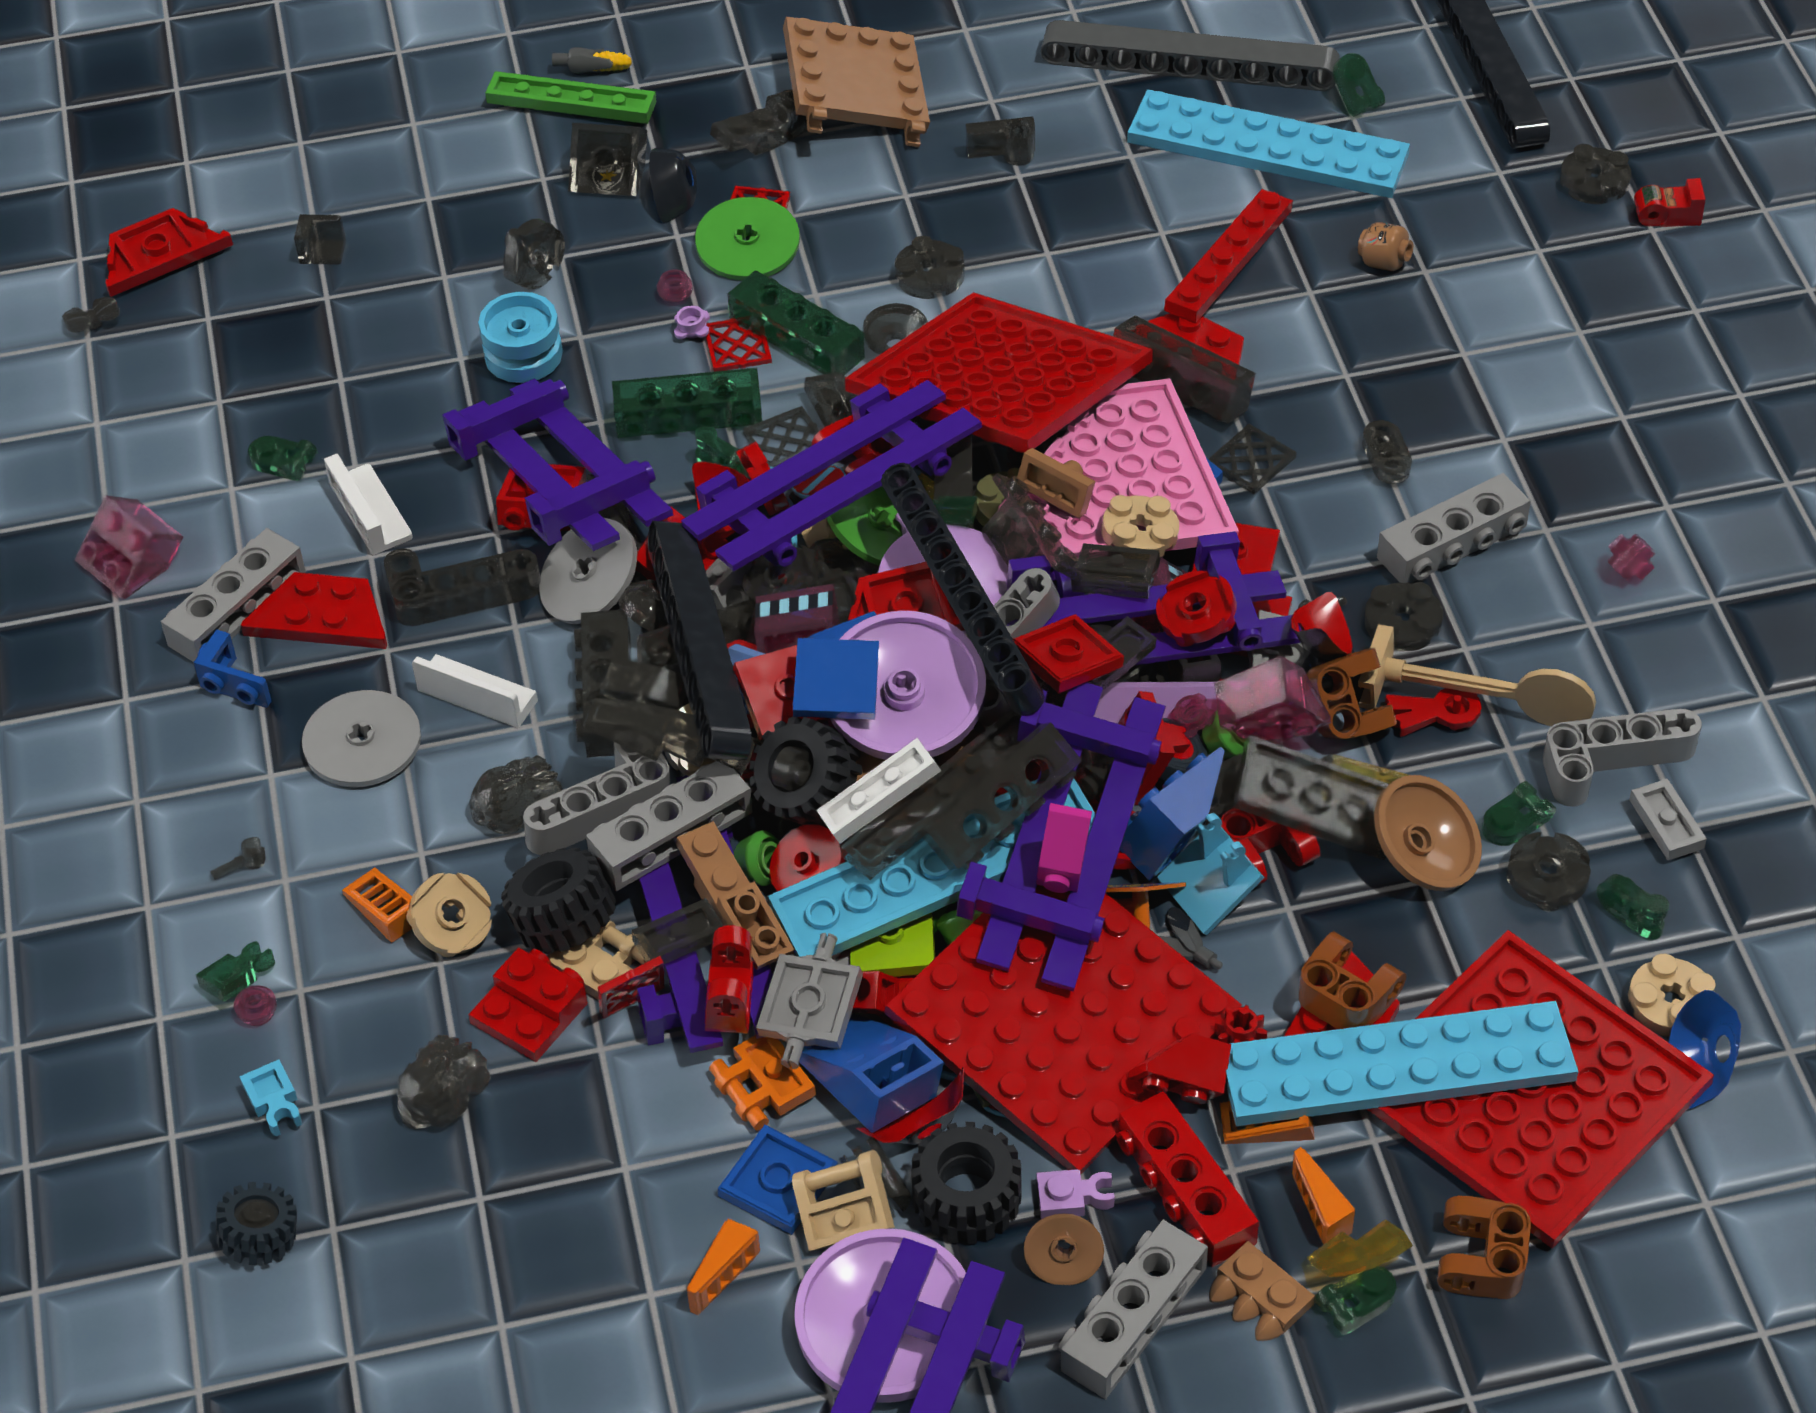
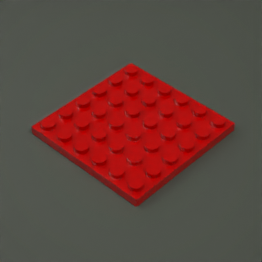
(1005, 367)
(1053, 1054)
(1560, 1142)

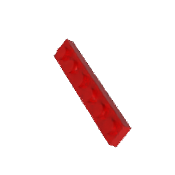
(1228, 255)

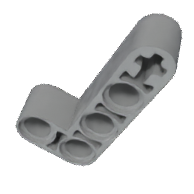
(1031, 601)
(1615, 742)
(578, 810)

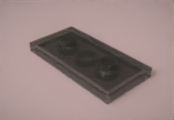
(1309, 795)

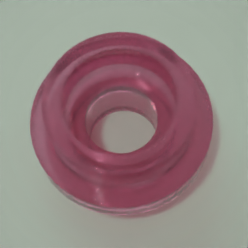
(674, 286)
(259, 1013)

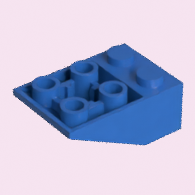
(1171, 815)
(876, 1071)

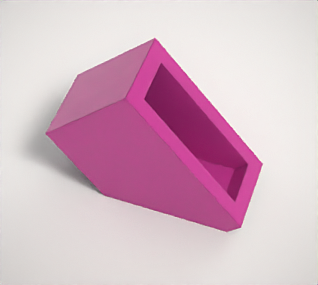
(1063, 848)

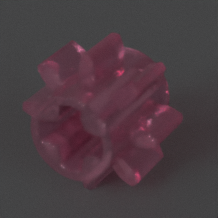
(1631, 556)

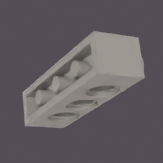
(1453, 529)
(232, 593)
(649, 830)
(1104, 1364)

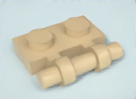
(595, 964)

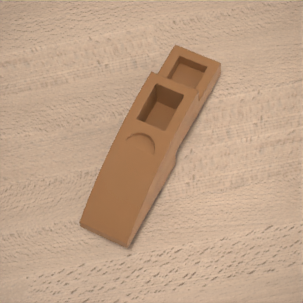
(731, 894)

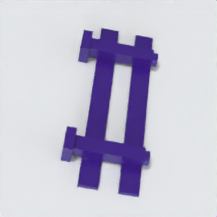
(873, 417)
(554, 500)
(1213, 554)
(1014, 900)
(687, 1002)
(957, 1333)

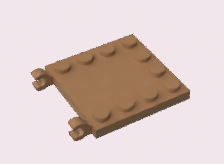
(855, 76)

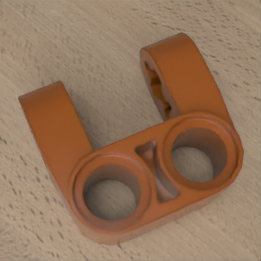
(1343, 697)
(1343, 988)
(1478, 1274)

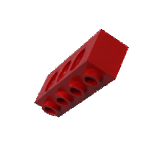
(1161, 1124)

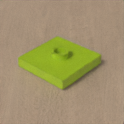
(898, 951)

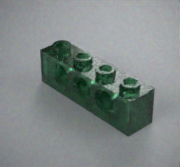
(796, 324)
(686, 402)

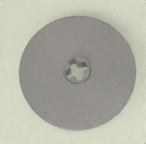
(570, 590)
(344, 760)

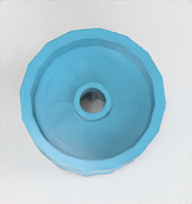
(520, 337)

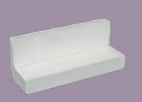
(367, 505)
(474, 689)
(878, 790)

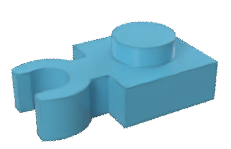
(271, 1094)

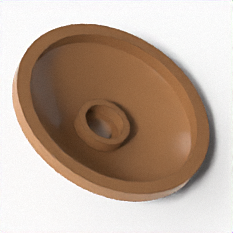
(1427, 833)

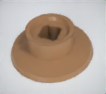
(1062, 1265)

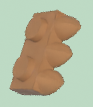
(1261, 1290)

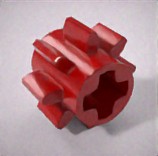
(1240, 1026)

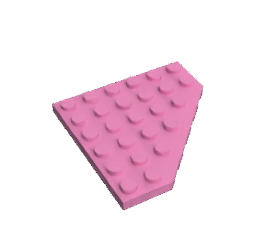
(1139, 446)

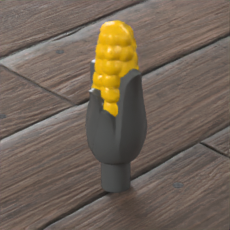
(586, 60)

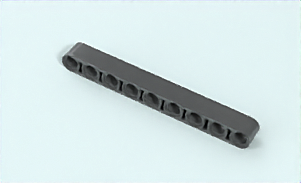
(1189, 55)

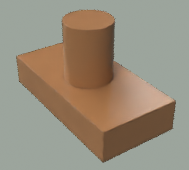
(1057, 482)

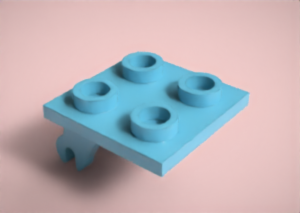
(1214, 873)

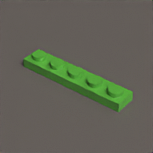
(571, 97)

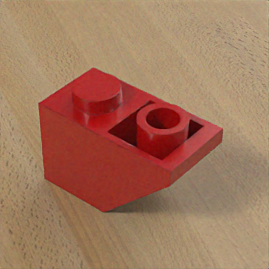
(1187, 1066)

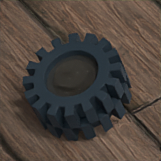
(256, 1223)

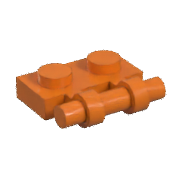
(777, 1084)

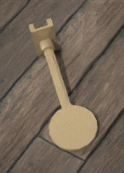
(1542, 694)

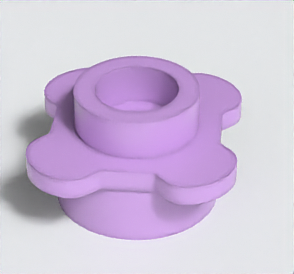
(691, 322)

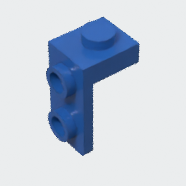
(217, 676)

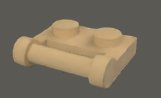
(846, 1214)

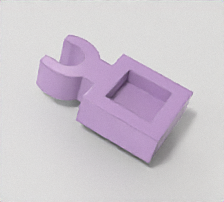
(1068, 1194)

